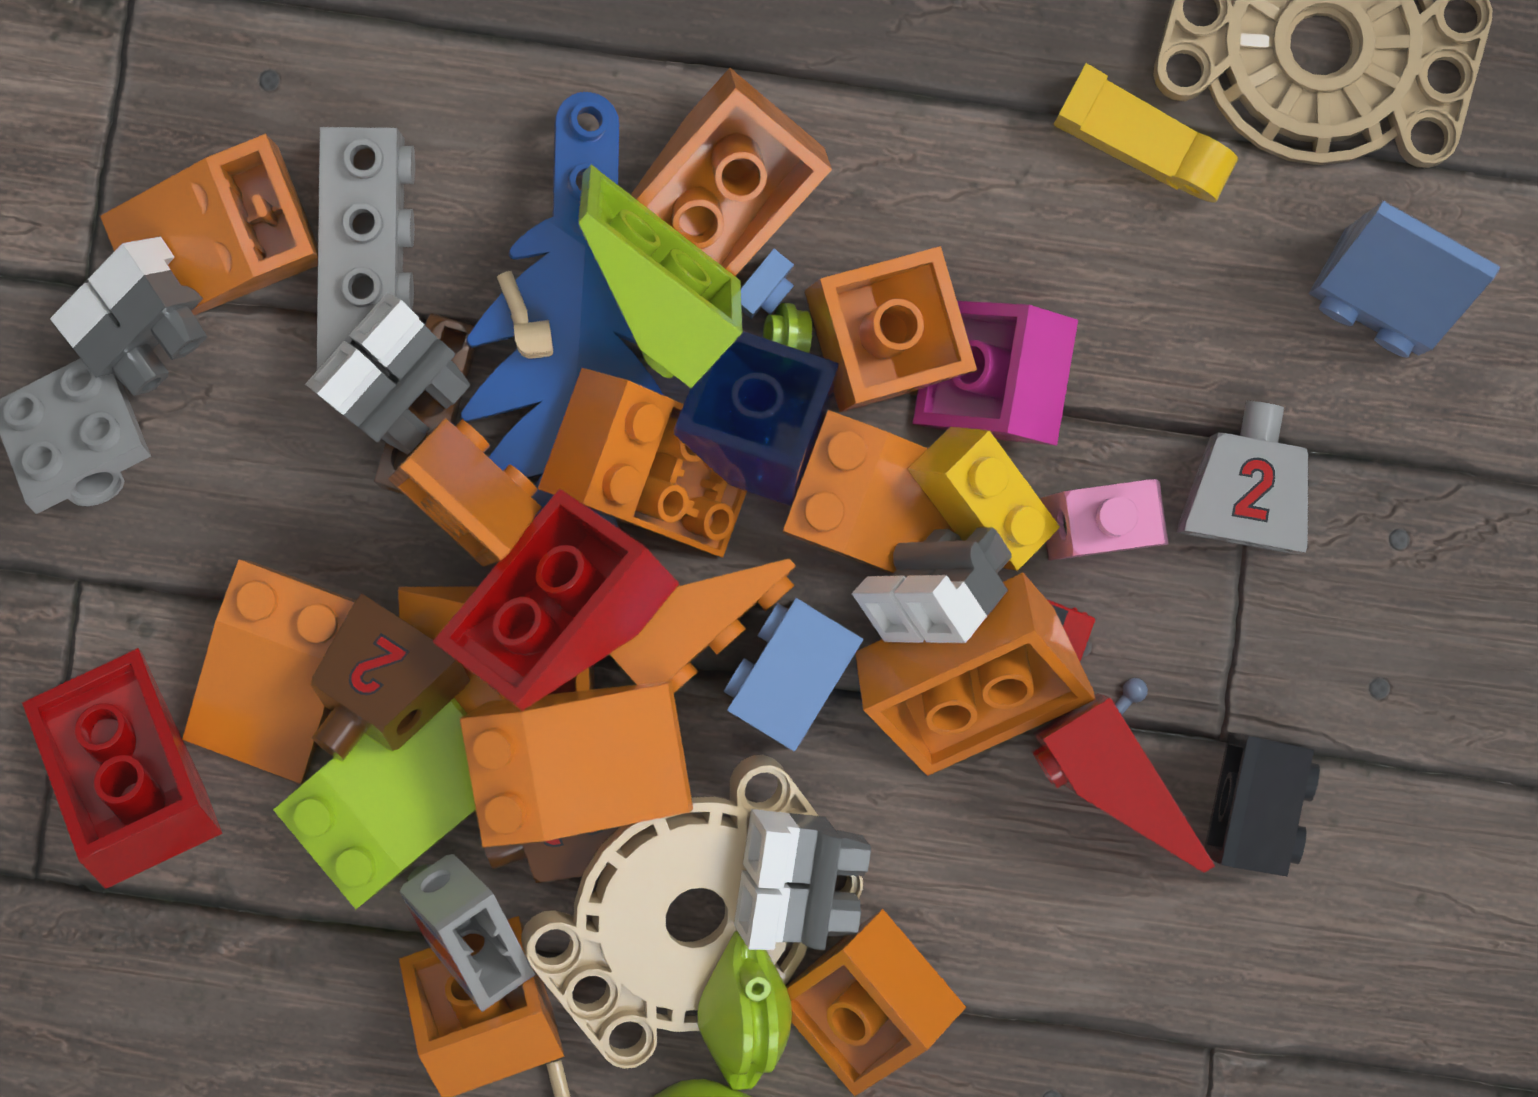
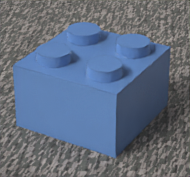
(793, 673)

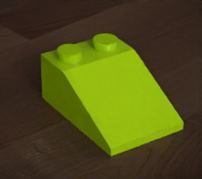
(669, 290)
(383, 806)

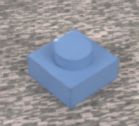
(767, 285)

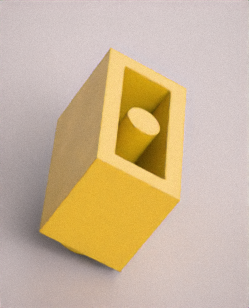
(980, 488)

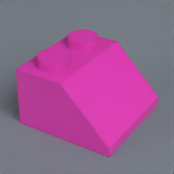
(1019, 376)

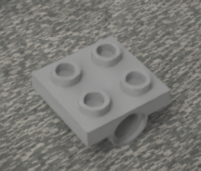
(70, 437)

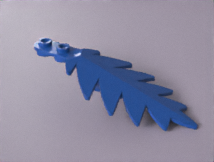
(569, 293)

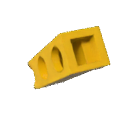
(1145, 137)

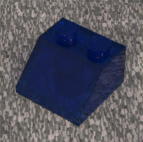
(759, 415)

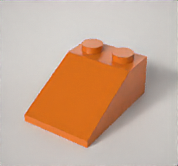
(733, 173)
(468, 492)
(861, 495)
(259, 671)
(575, 763)

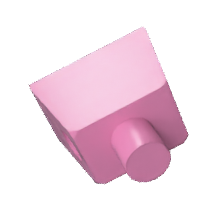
(1106, 519)

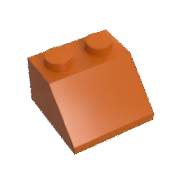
(890, 328)
(871, 1004)
(471, 1046)

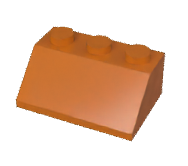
(972, 695)

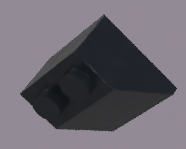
(1261, 805)

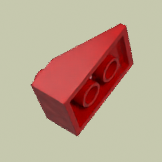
(556, 603)
(1106, 766)
(120, 770)

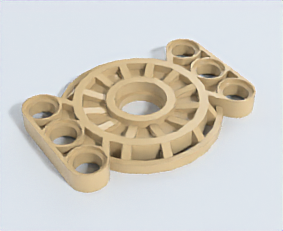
(1379, 80)
(628, 930)

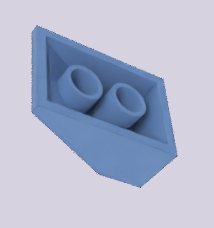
(1400, 280)

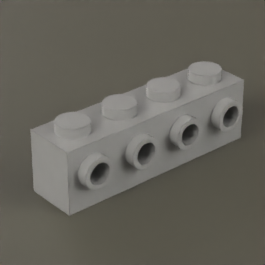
(361, 229)

